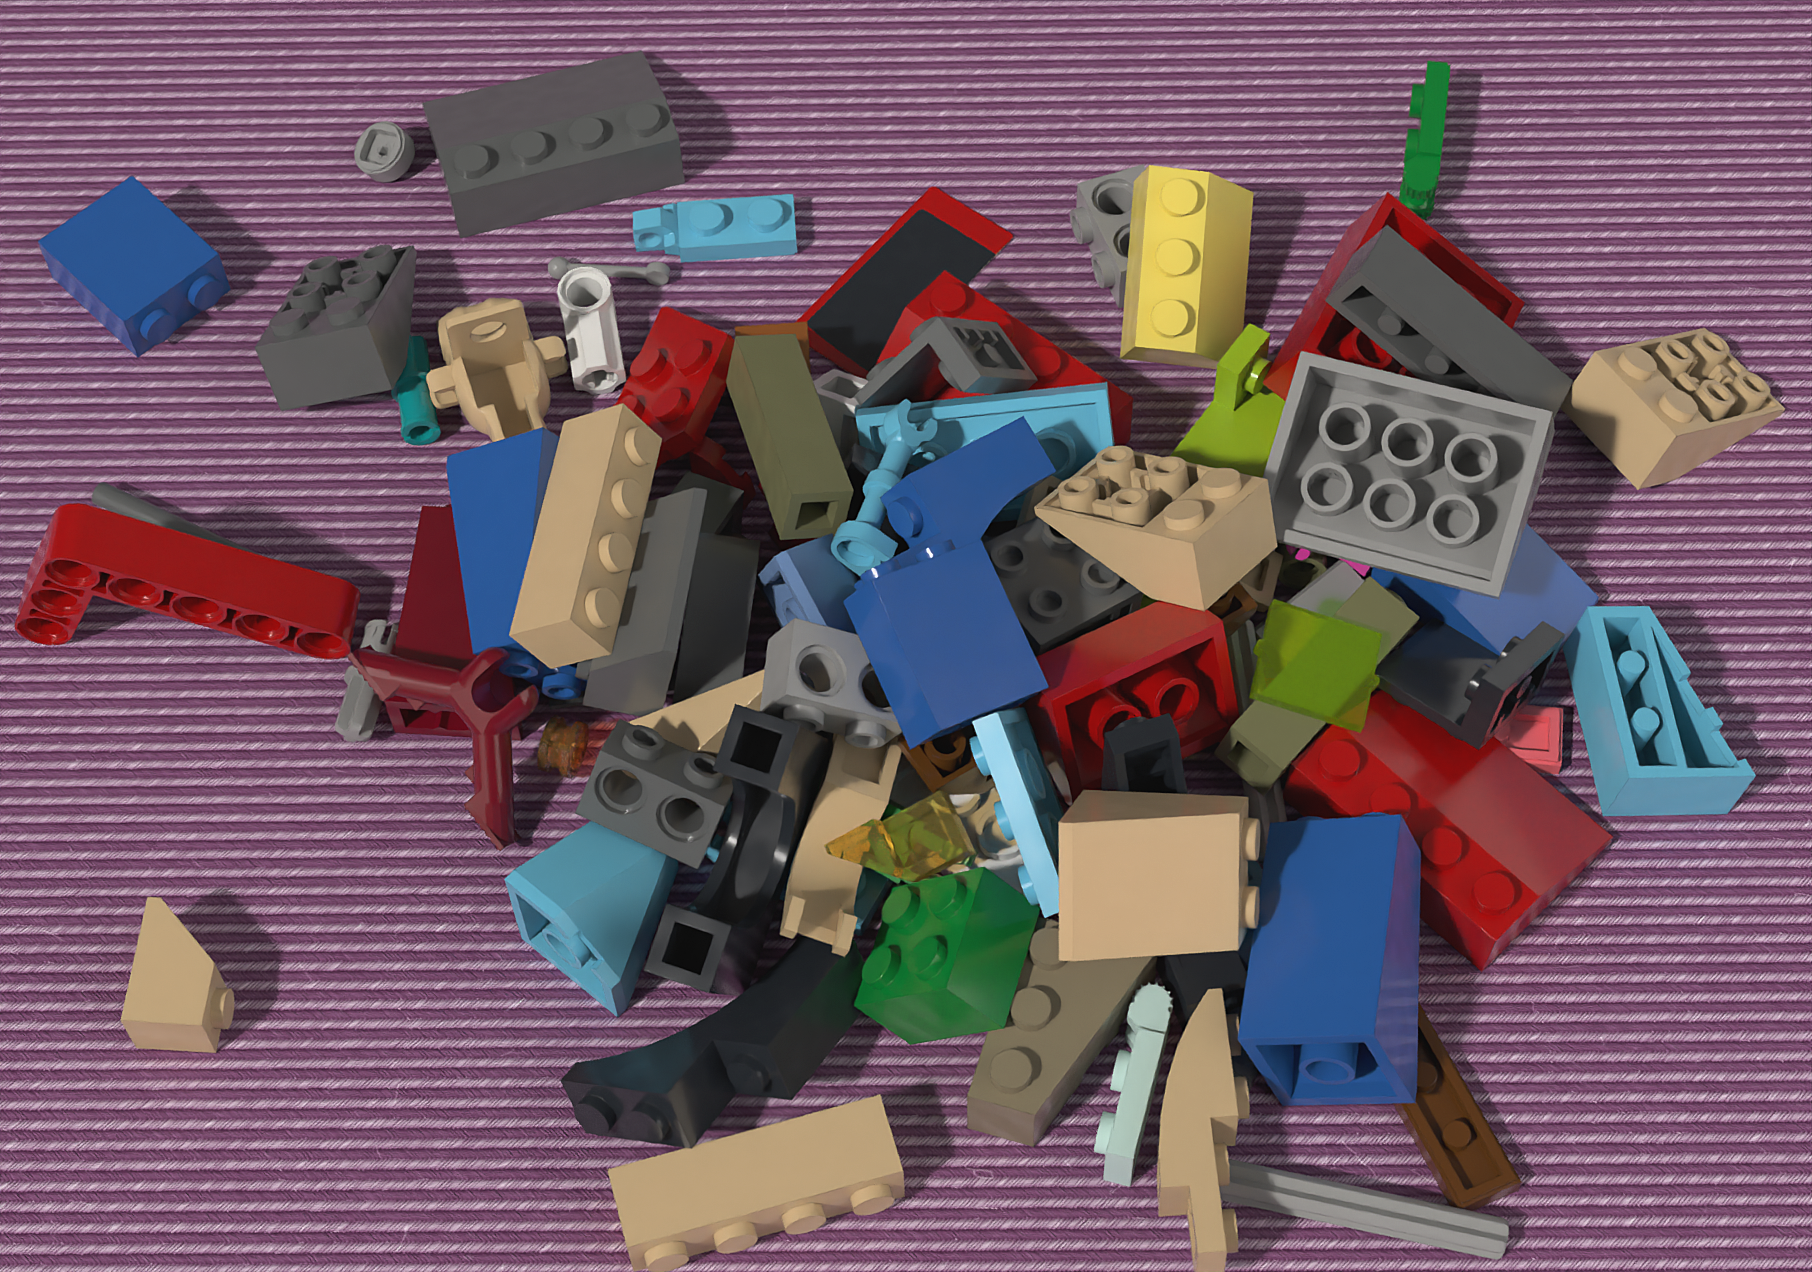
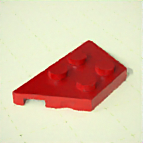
(678, 380)

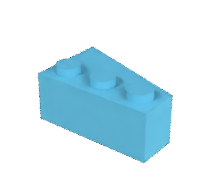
(1643, 723)

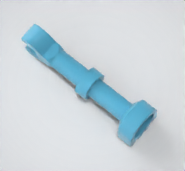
(860, 542)

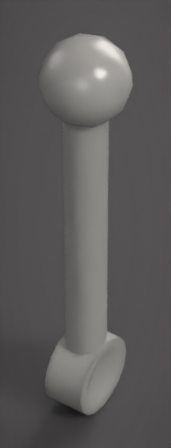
(655, 272)

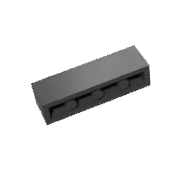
(1440, 327)

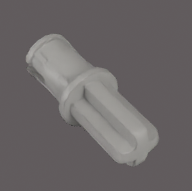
(360, 704)

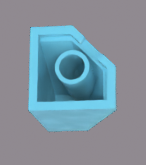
(593, 908)

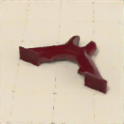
(486, 717)

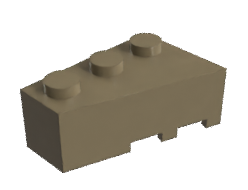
(1051, 1036)

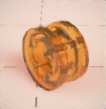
(562, 746)

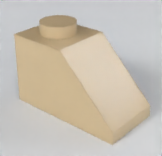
(174, 988)

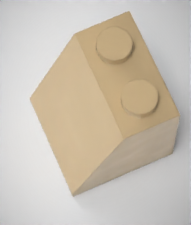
(1155, 875)

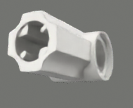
(591, 330)

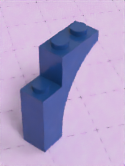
(965, 490)

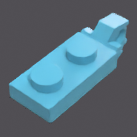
(719, 228)

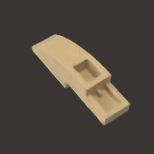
(1197, 1126)

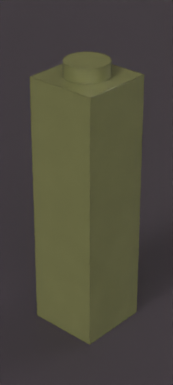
(788, 436)
(1270, 737)

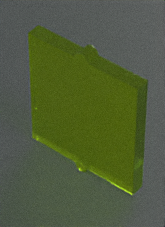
(1316, 665)

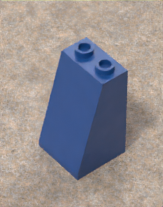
(495, 514)
(1336, 962)

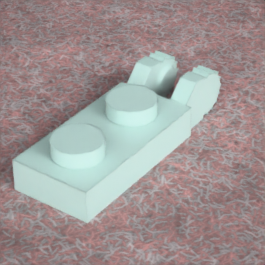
(1136, 1078)

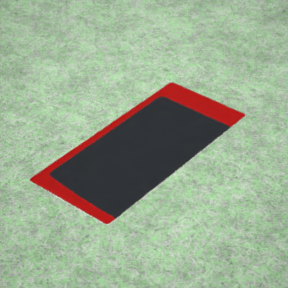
(866, 302)

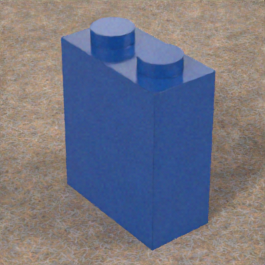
(135, 266)
(943, 640)

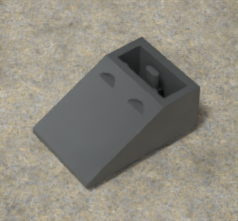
(341, 328)

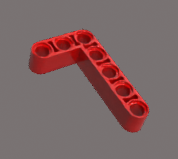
(183, 578)

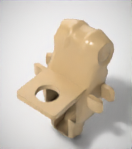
(495, 368)

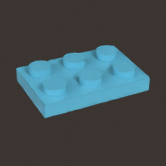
(1028, 801)

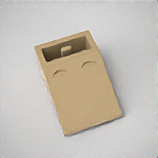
(1667, 404)
(1165, 523)

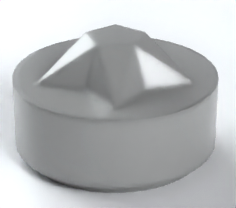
(384, 151)

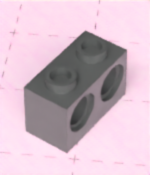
(653, 805)

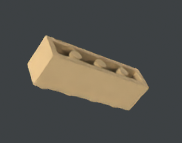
(586, 537)
(757, 1184)

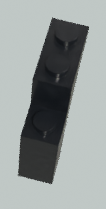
(1147, 758)
(752, 1046)

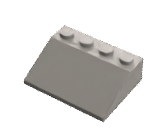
(1405, 473)

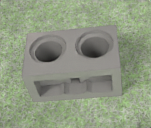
(1104, 223)
(839, 671)

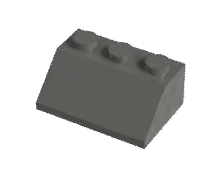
(653, 610)

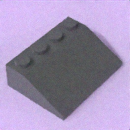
(554, 143)

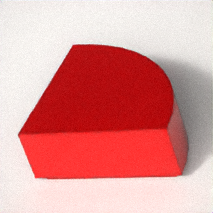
(708, 462)

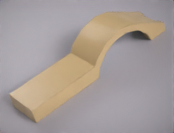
(822, 886)

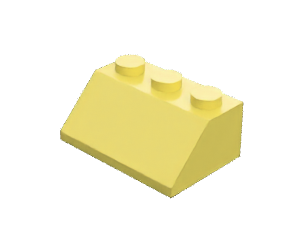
(1185, 267)

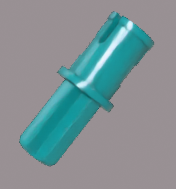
(412, 393)

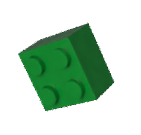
(947, 956)

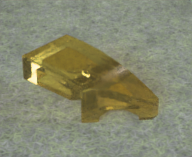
(910, 842)

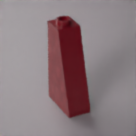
(437, 627)

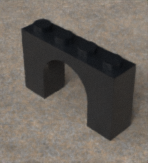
(723, 931)

